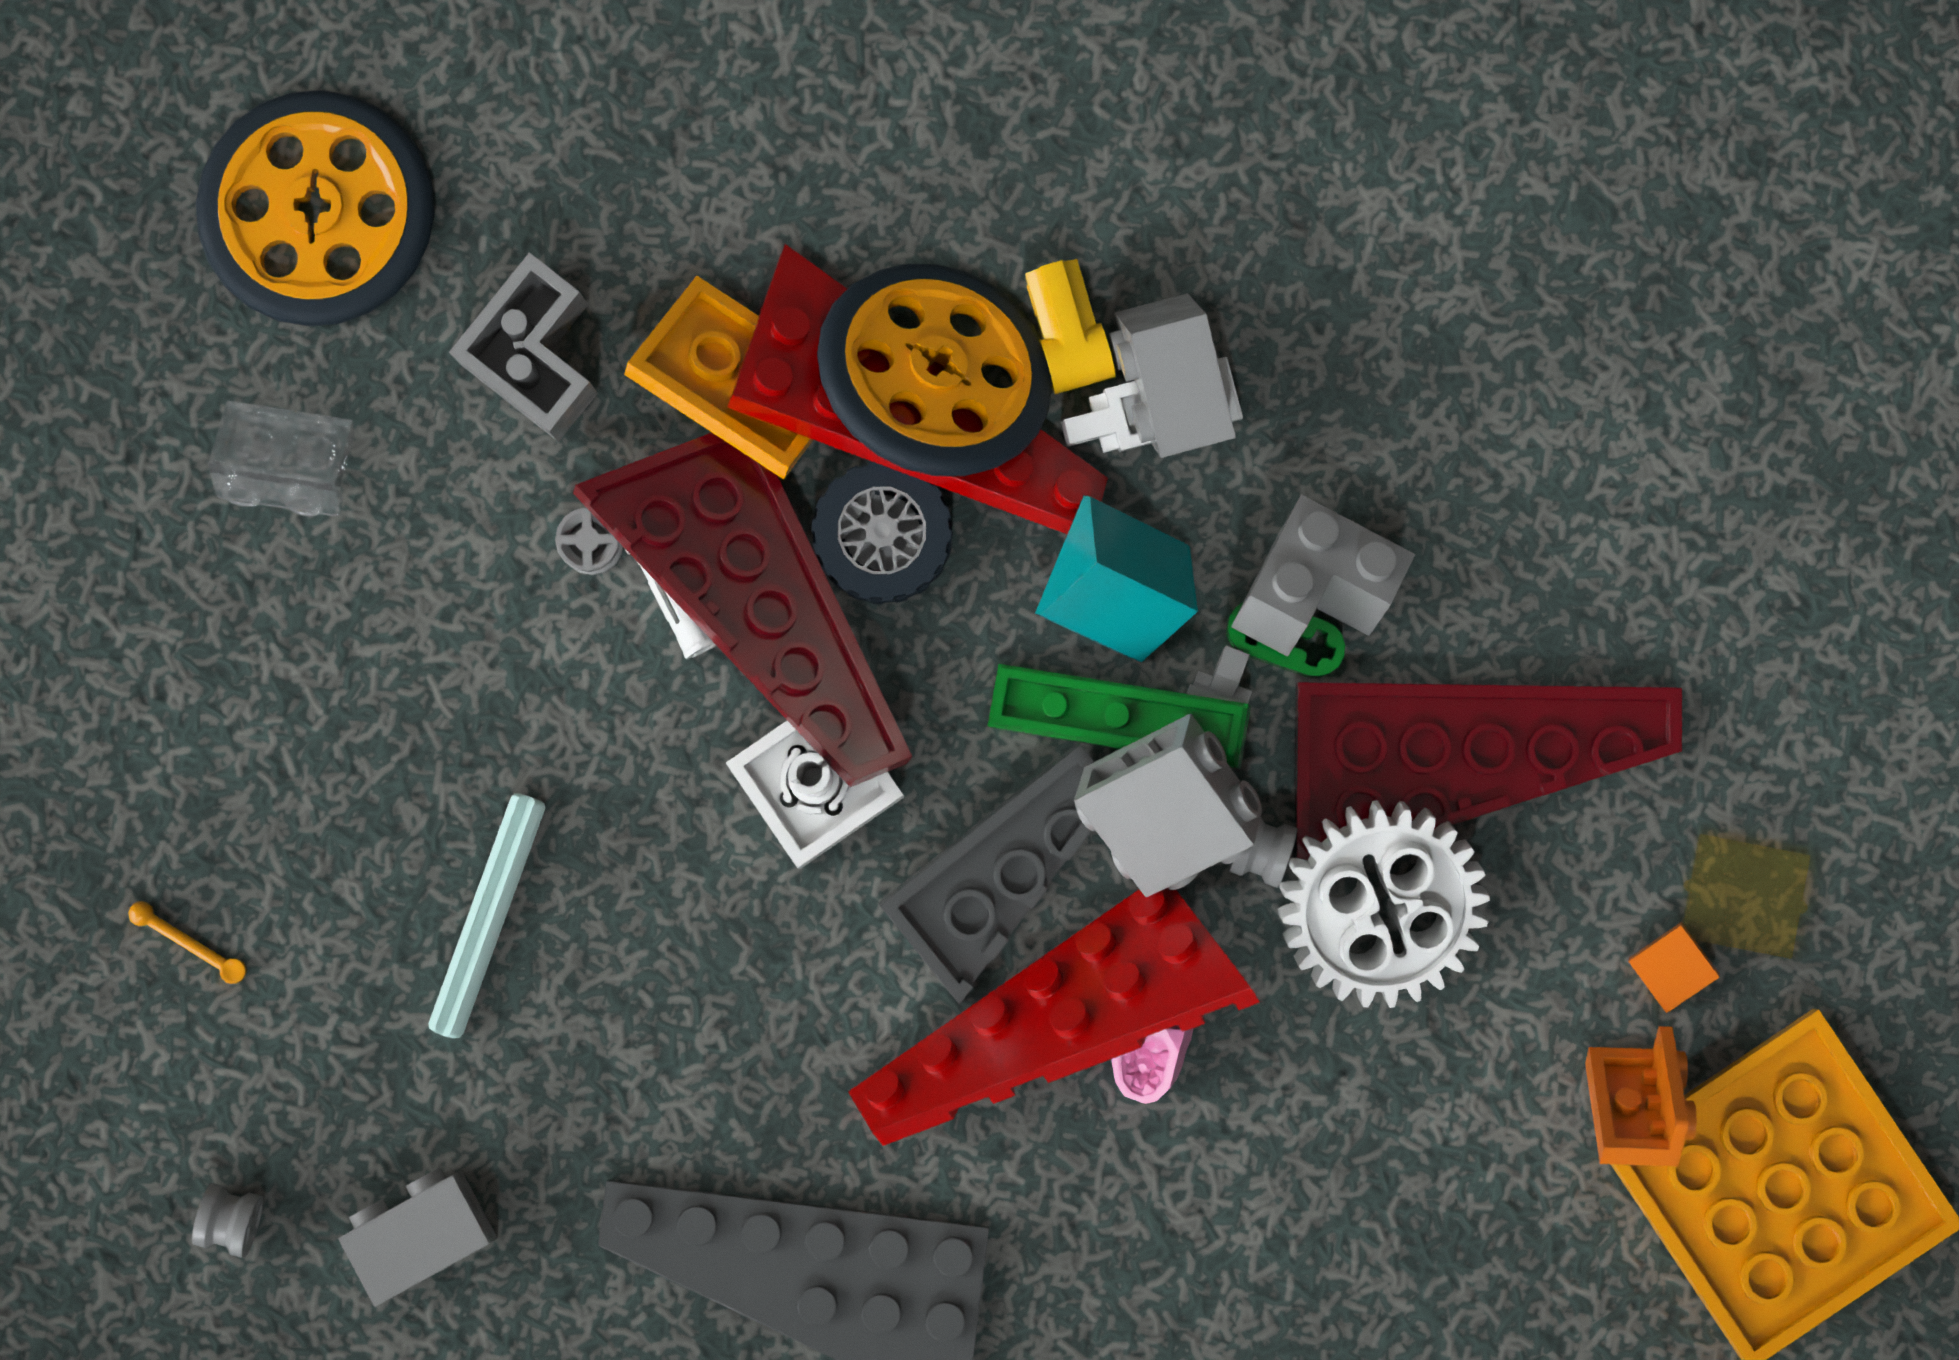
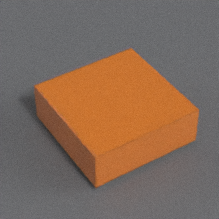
(1674, 967)

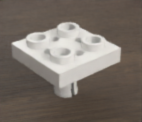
(806, 828)

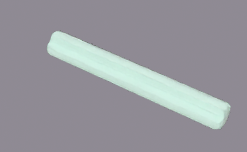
(486, 915)

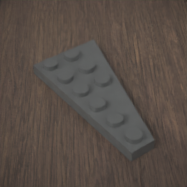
(810, 1271)

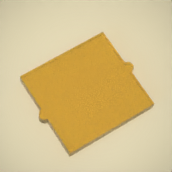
(1745, 896)

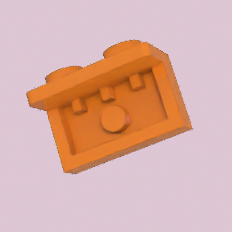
(1641, 1102)

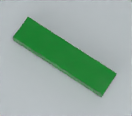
(1106, 711)

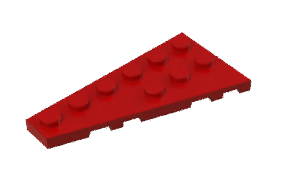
(784, 388)
(1071, 1009)

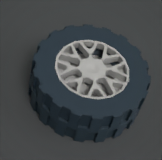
(881, 534)

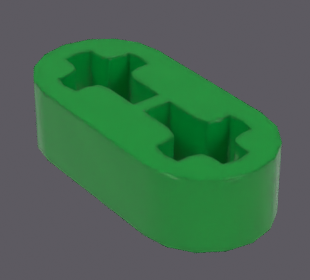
(1296, 659)

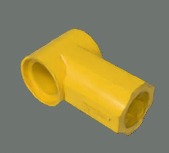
(1071, 338)

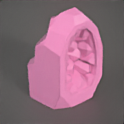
(1153, 1068)

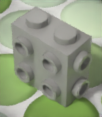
(1169, 806)

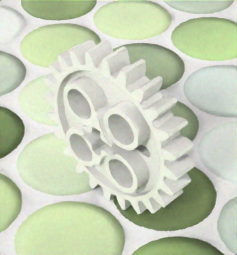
(1437, 884)

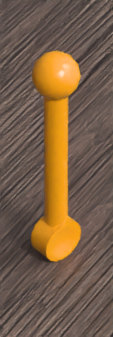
(231, 970)

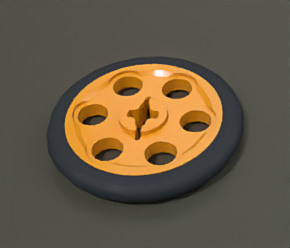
(244, 163)
(936, 444)

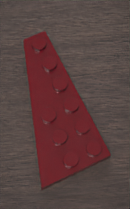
(743, 570)
(1465, 745)

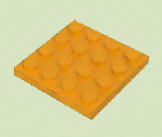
(1790, 1191)

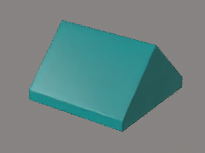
(1120, 582)

